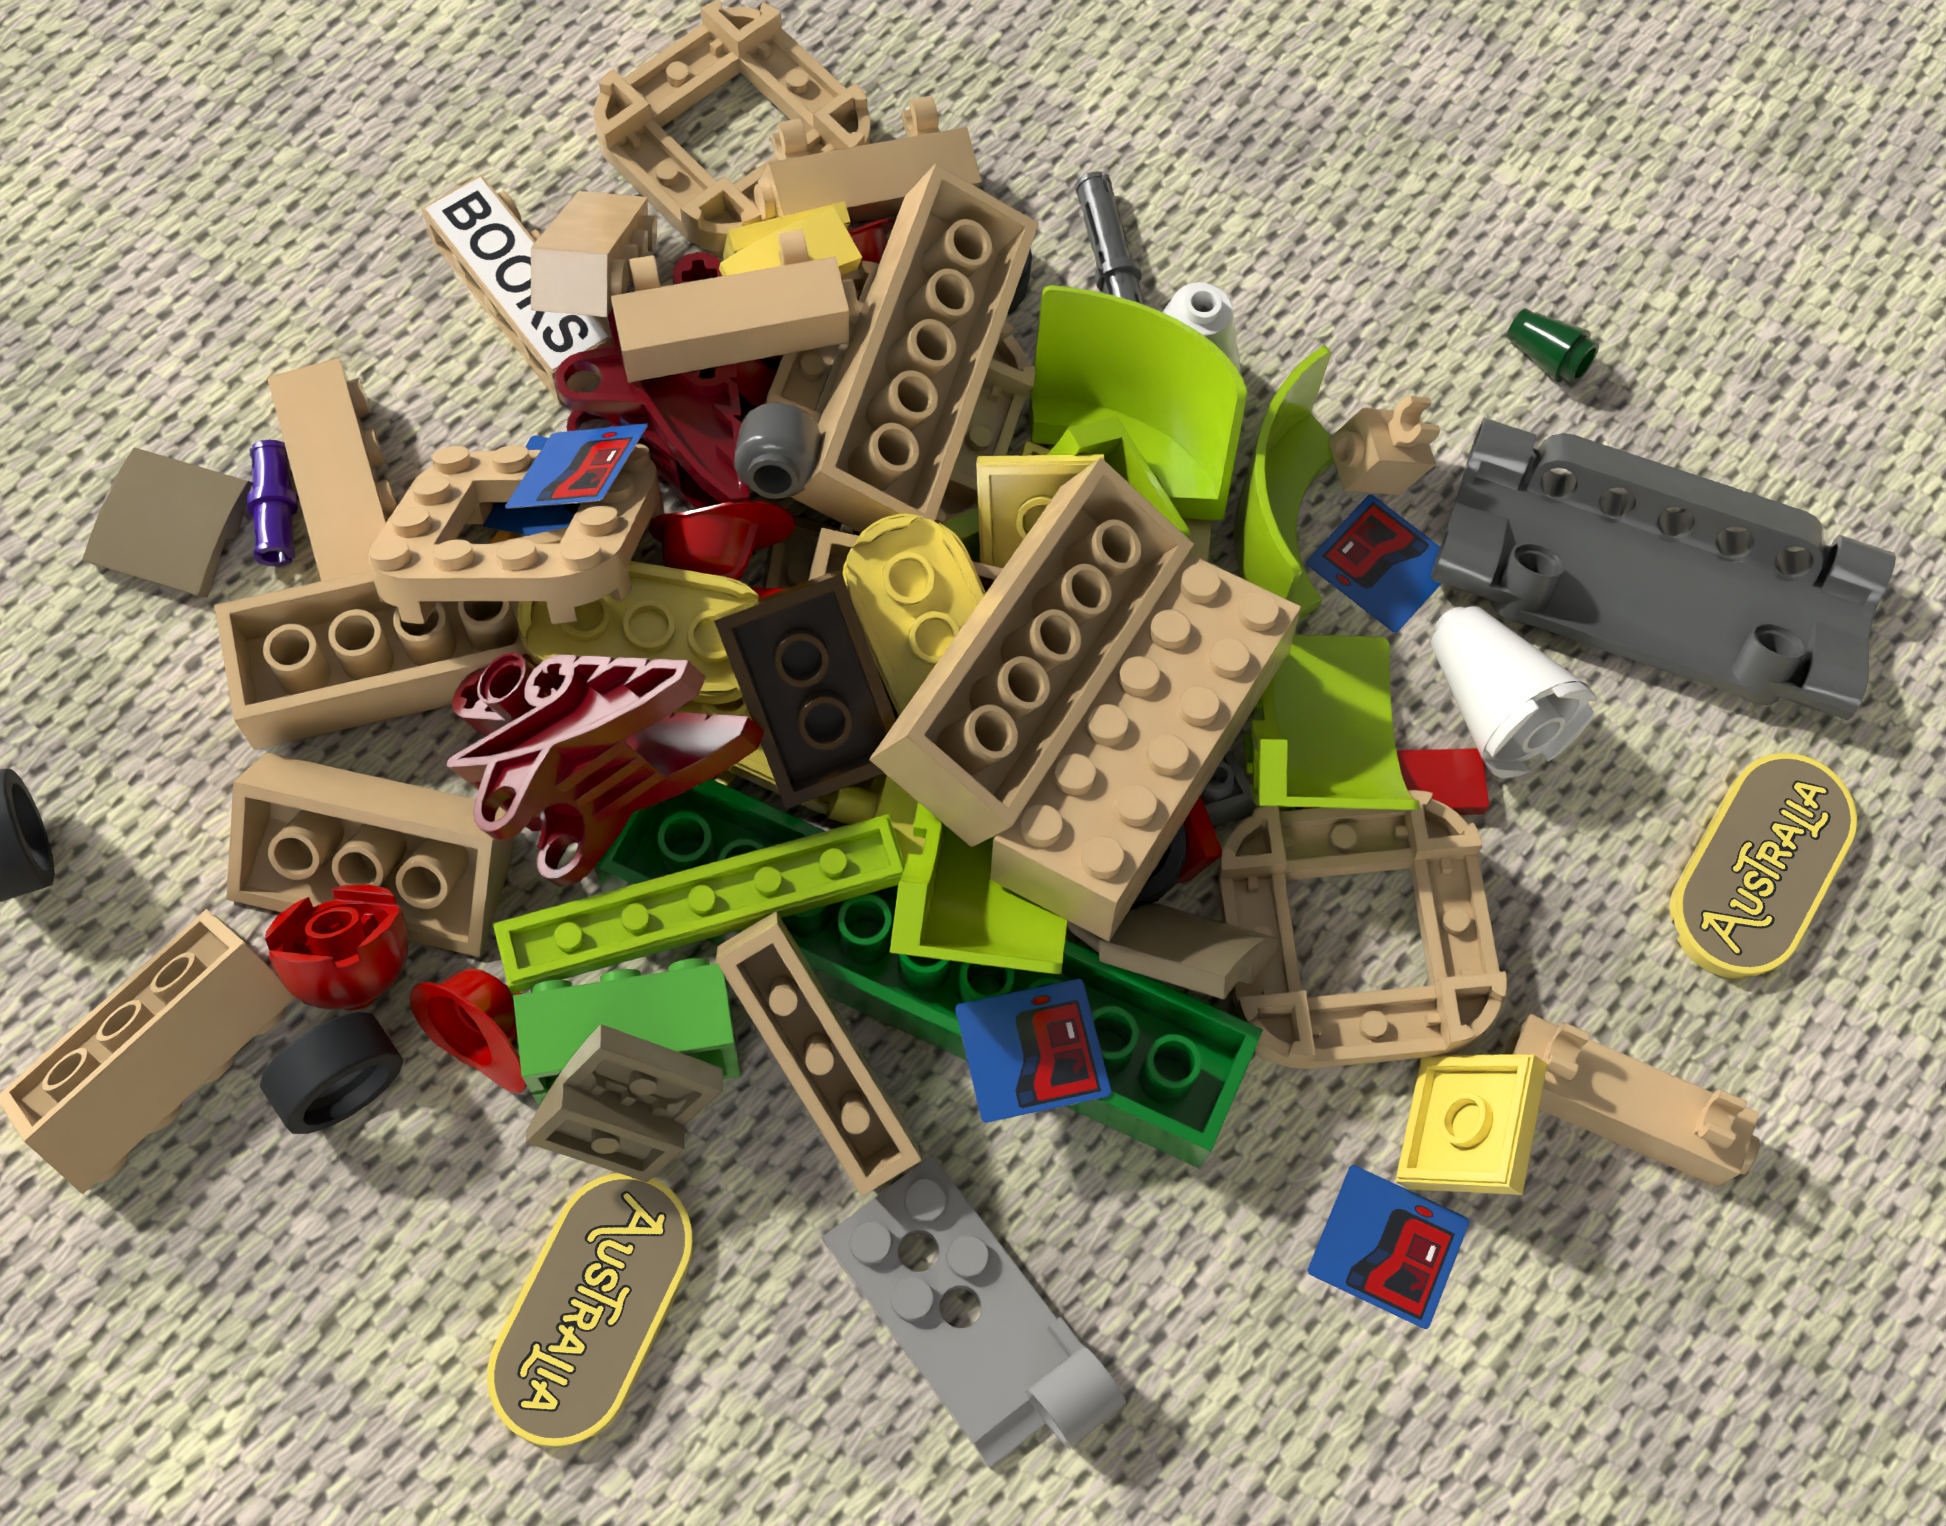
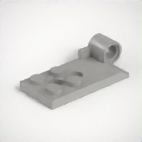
(1006, 1363)

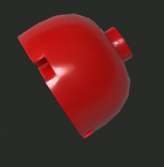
(340, 949)

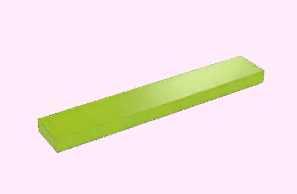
(698, 903)

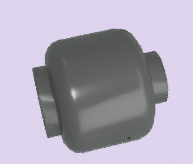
(777, 450)

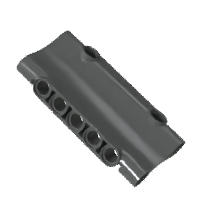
(1664, 581)

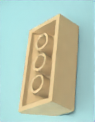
(325, 827)
(144, 1052)

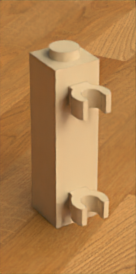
(867, 176)
(733, 315)
(1639, 1104)

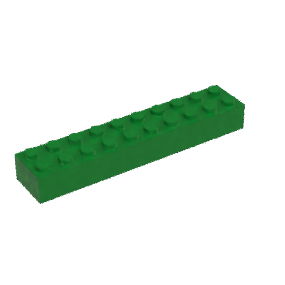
(1164, 1052)

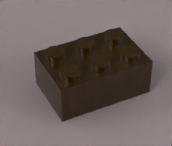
(809, 686)

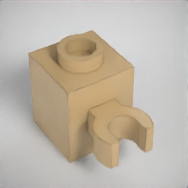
(1385, 448)

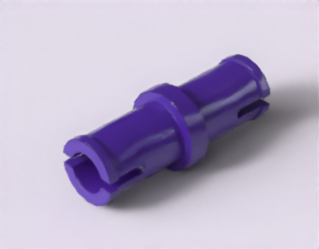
(272, 503)

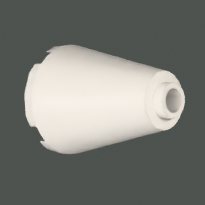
(1508, 691)

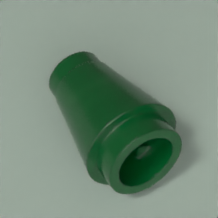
(1554, 345)

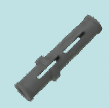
(1116, 269)

